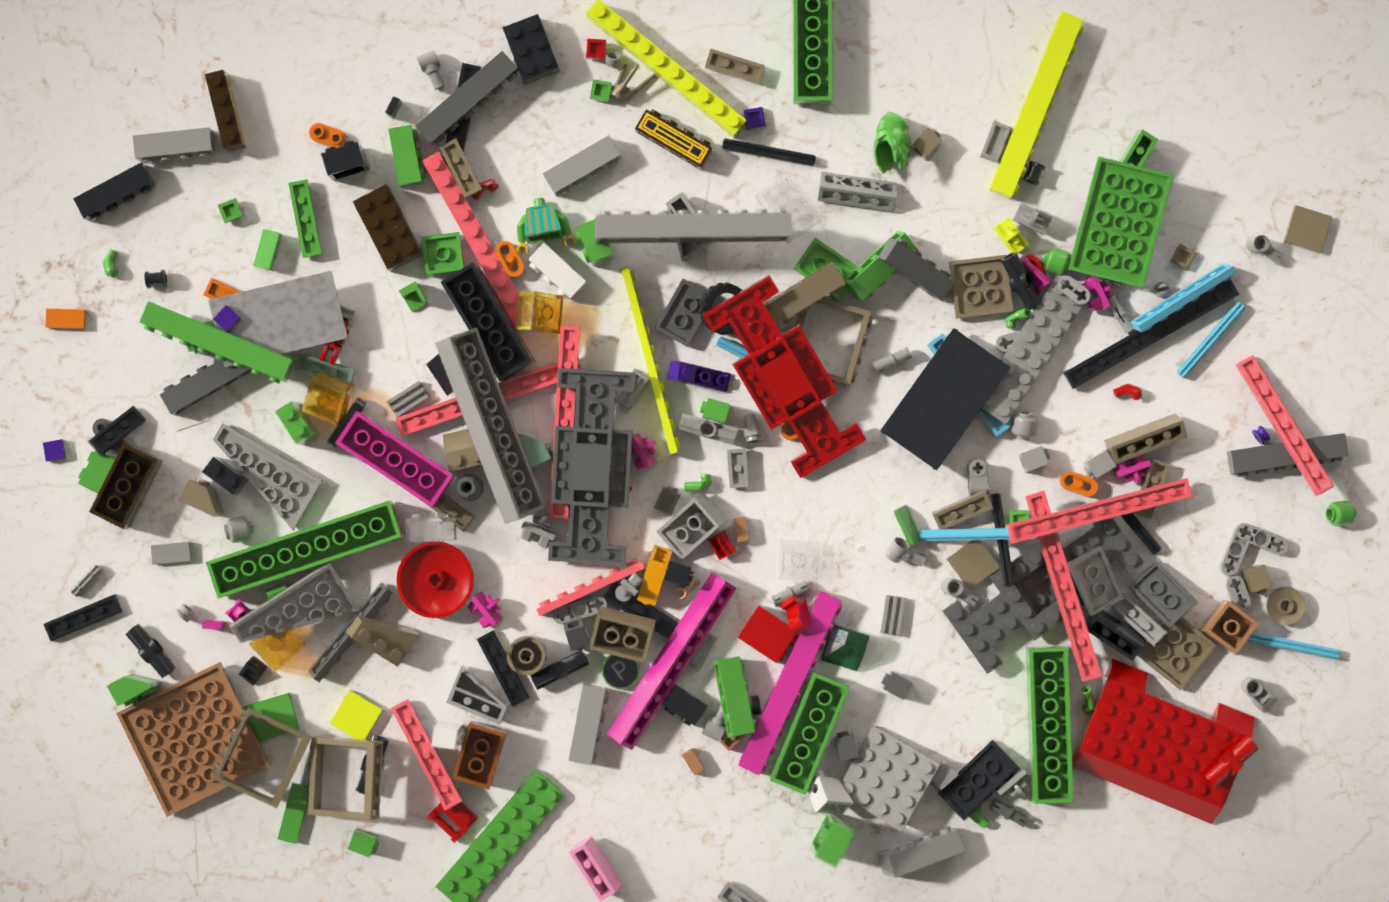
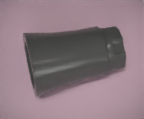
(477, 487)

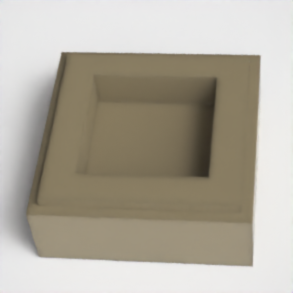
(1183, 256)

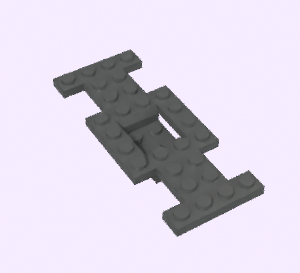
(583, 466)
(1032, 592)

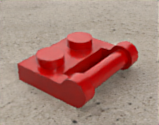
(459, 814)

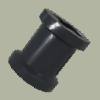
(1034, 173)
(155, 279)

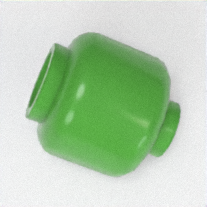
(1057, 261)
(1340, 513)

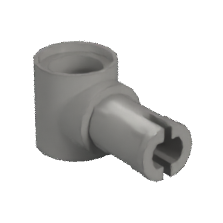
(430, 66)
(1265, 248)
(901, 550)
(959, 592)
(715, 726)

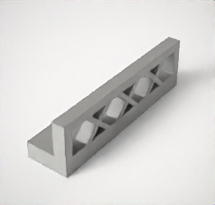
(857, 194)

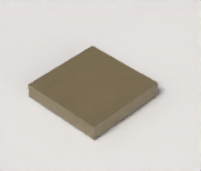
(1307, 229)
(973, 563)

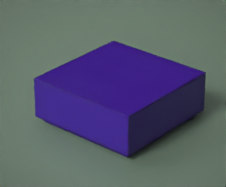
(754, 118)
(226, 318)
(54, 450)

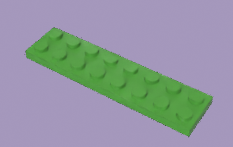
(500, 839)

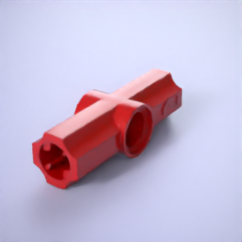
(1231, 761)

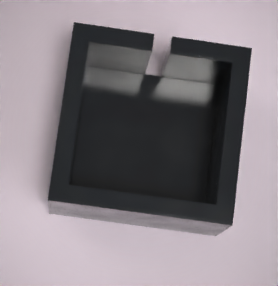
(345, 160)

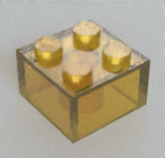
(539, 312)
(328, 397)
(278, 648)

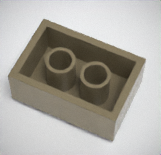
(622, 634)

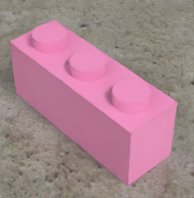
(596, 868)

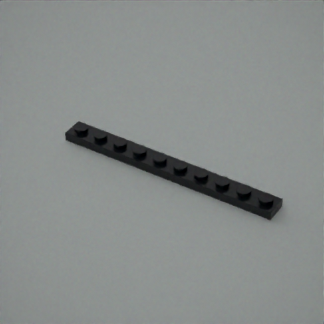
(1140, 340)

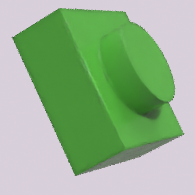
(600, 90)
(230, 210)

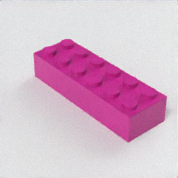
(395, 459)

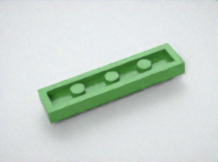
(305, 218)

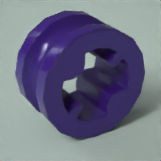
(1260, 435)

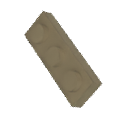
(734, 66)
(460, 168)
(1154, 476)
(962, 510)

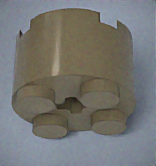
(523, 665)

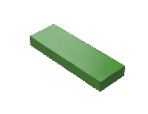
(294, 813)

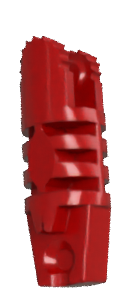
(335, 346)

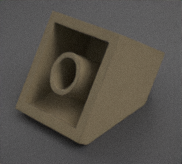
(460, 451)
(202, 497)

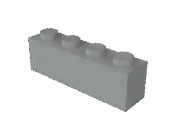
(173, 144)
(582, 165)
(587, 724)

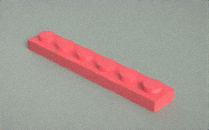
(597, 583)
(426, 754)

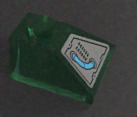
(845, 647)

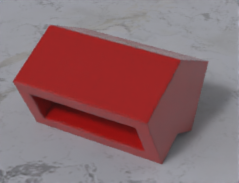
(721, 545)

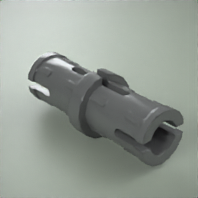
(1009, 812)

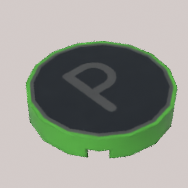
(620, 672)

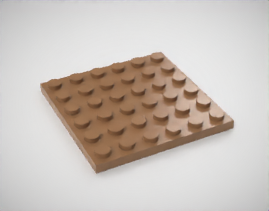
(183, 734)

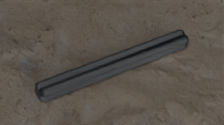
(767, 151)
(1003, 547)

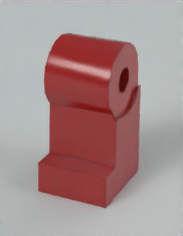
(797, 614)

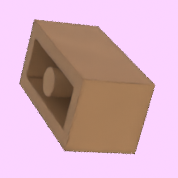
(741, 529)
(728, 743)
(693, 761)

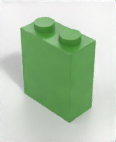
(297, 423)

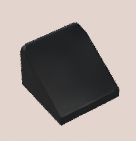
(253, 670)

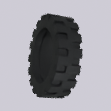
(710, 296)

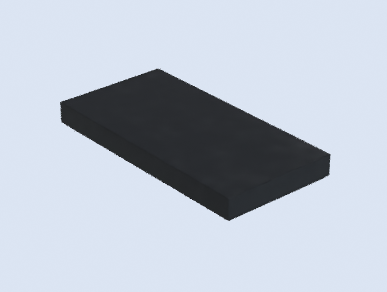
(978, 780)

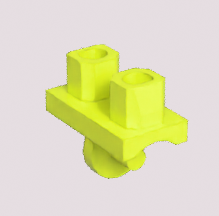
(1011, 236)

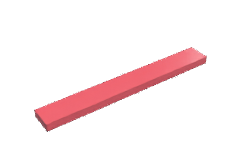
(1284, 426)

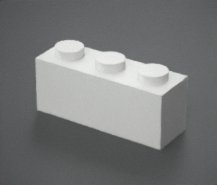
(556, 271)
(448, 735)

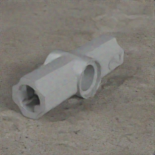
(720, 432)

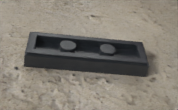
(117, 431)

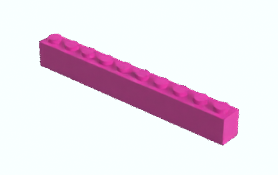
(671, 661)
(789, 683)

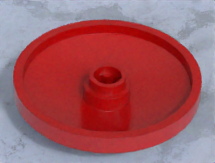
(435, 579)

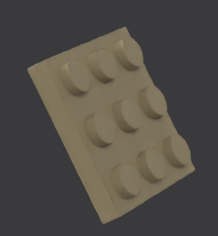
(980, 287)
(1178, 652)

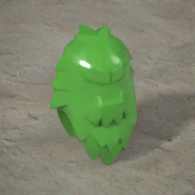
(892, 142)

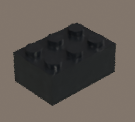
(531, 49)

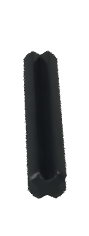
(1141, 532)

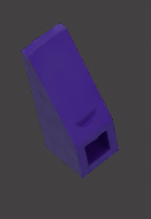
(698, 376)

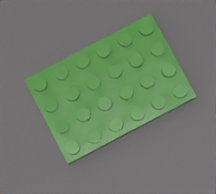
(1120, 221)

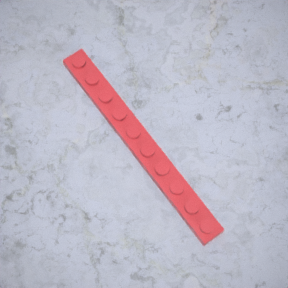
(473, 233)
(565, 399)
(450, 409)
(1099, 510)
(1065, 593)

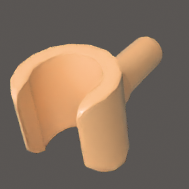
(687, 587)

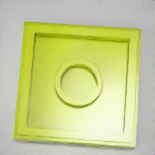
(356, 716)

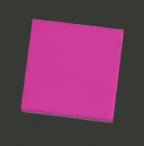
(213, 624)

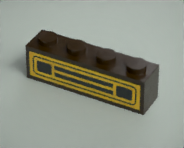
(225, 110)
(673, 139)

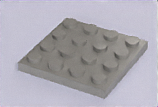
(889, 778)

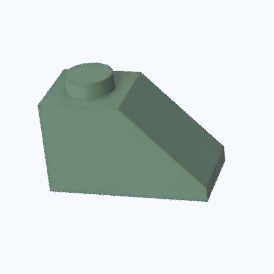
(535, 450)

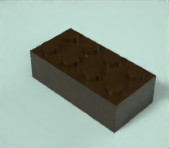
(388, 228)
(126, 486)

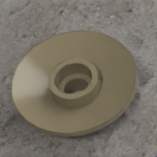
(1295, 606)

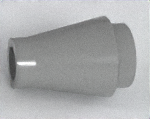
(752, 431)

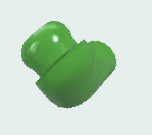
(698, 485)
(1089, 698)

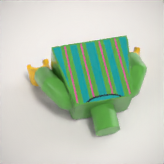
(542, 224)

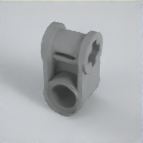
(978, 480)
(1260, 696)

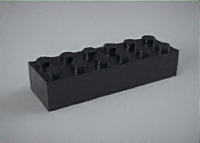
(482, 309)

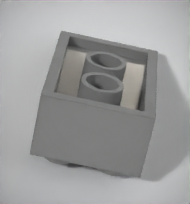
(692, 525)

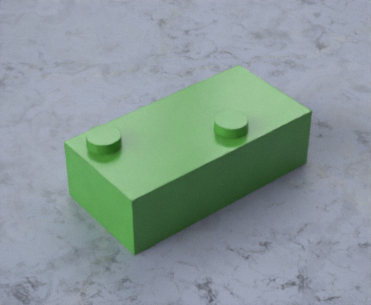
(832, 839)

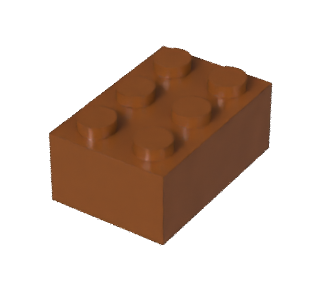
(479, 755)

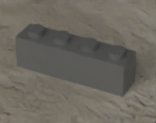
(916, 269)

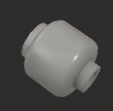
(1024, 425)
(238, 529)

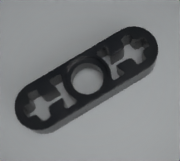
(358, 405)

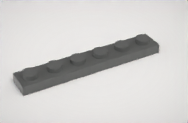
(343, 641)

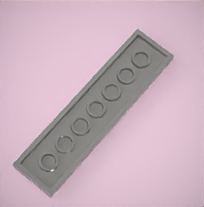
(1033, 349)

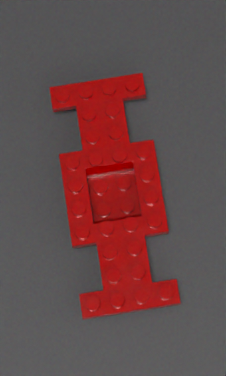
(777, 379)

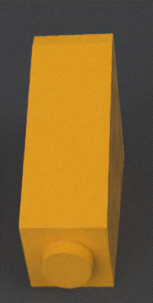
(654, 575)

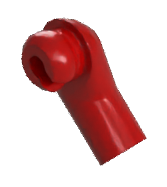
(485, 185)

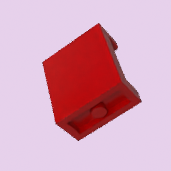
(767, 634)

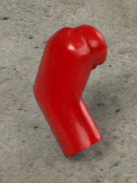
(1037, 262)
(1129, 389)

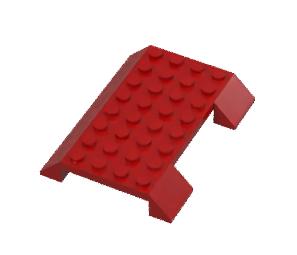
(1158, 745)

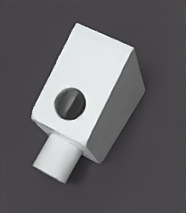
(828, 795)

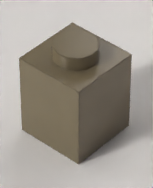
(926, 143)
(1256, 579)

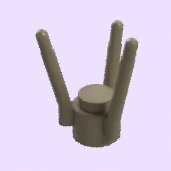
(620, 90)

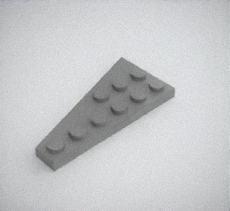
(275, 478)
(303, 603)

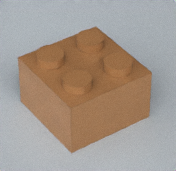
(1229, 627)

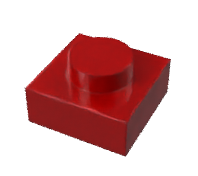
(596, 49)

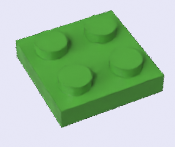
(442, 253)

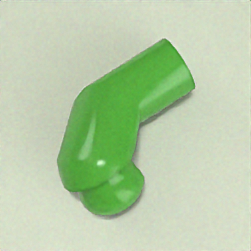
(108, 264)
(1018, 315)
(978, 818)

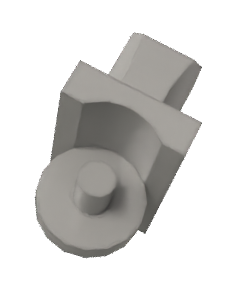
(1032, 218)
(546, 535)
(628, 587)
(1018, 777)

